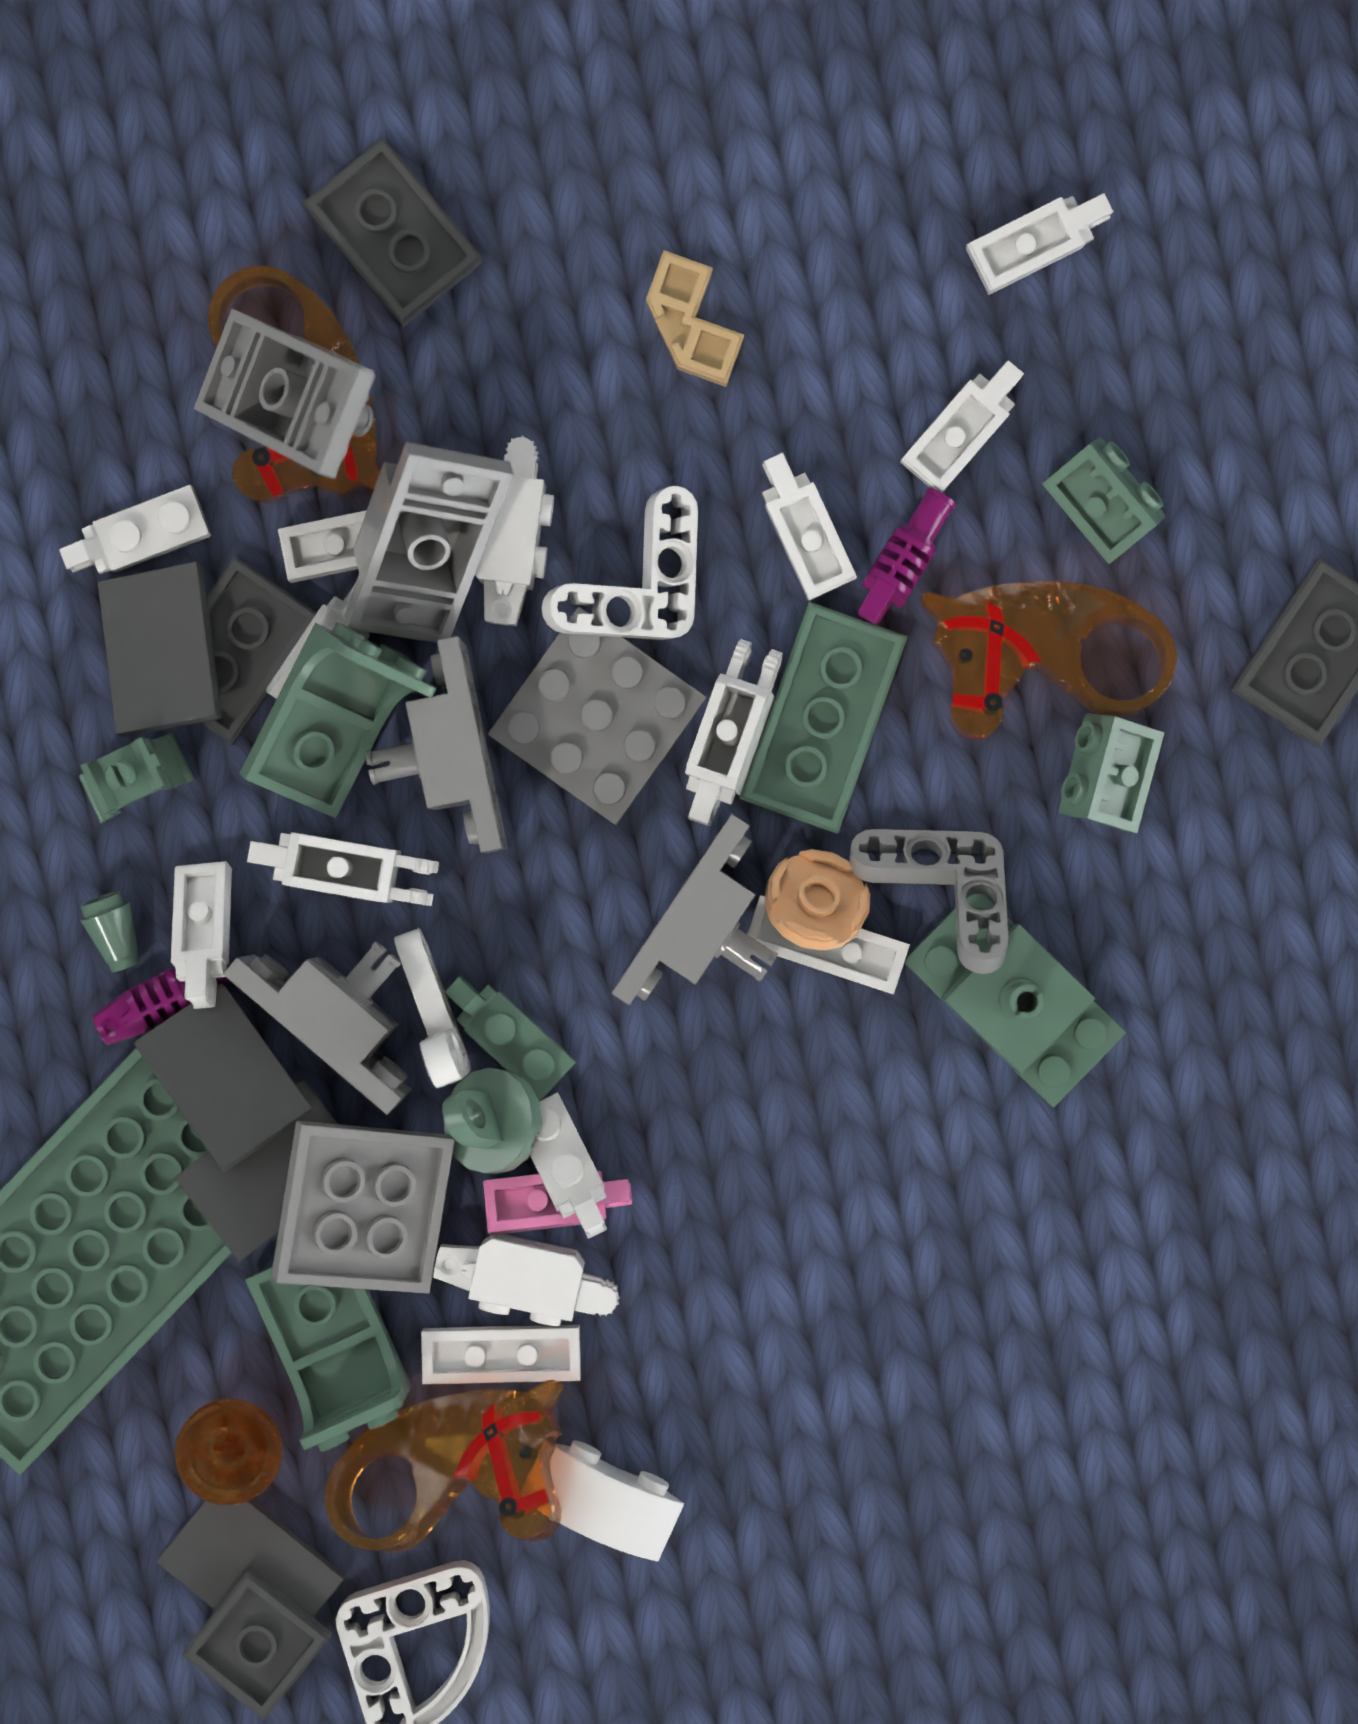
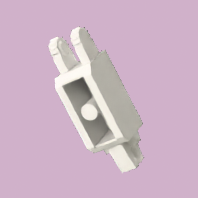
(513, 549)
(729, 733)
(341, 867)
(526, 1277)

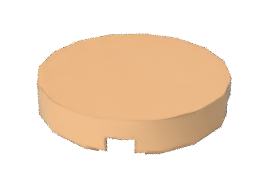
(816, 900)

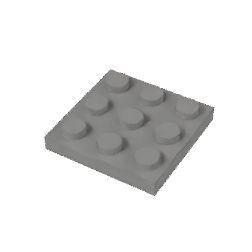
(597, 718)
(362, 1207)

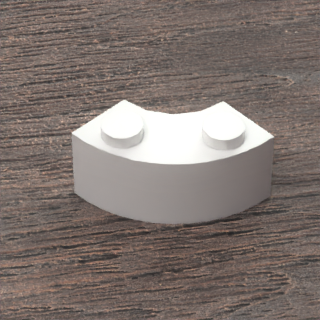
(612, 1504)

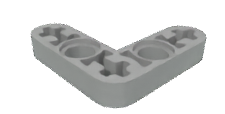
(965, 876)

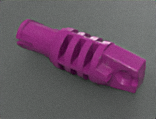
(905, 557)
(143, 1007)

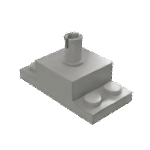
(286, 393)
(424, 541)
(449, 750)
(701, 923)
(332, 1016)

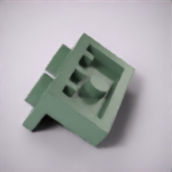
(1106, 498)
(1111, 771)

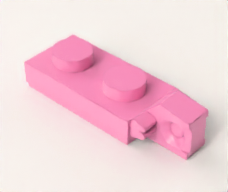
(525, 1205)

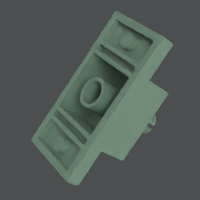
(1024, 1010)

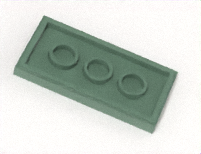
(823, 717)

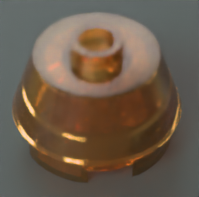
(228, 1451)

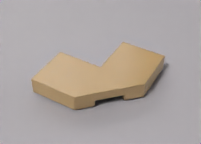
(693, 343)

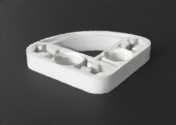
(379, 1640)

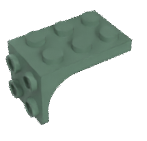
(330, 716)
(333, 1356)

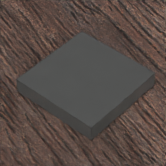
(257, 1643)

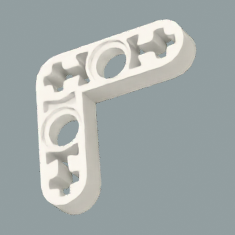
(646, 600)
(443, 1048)

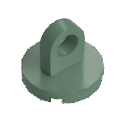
(492, 1120)

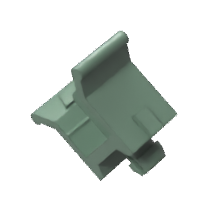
(134, 774)

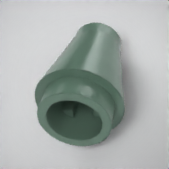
(112, 930)

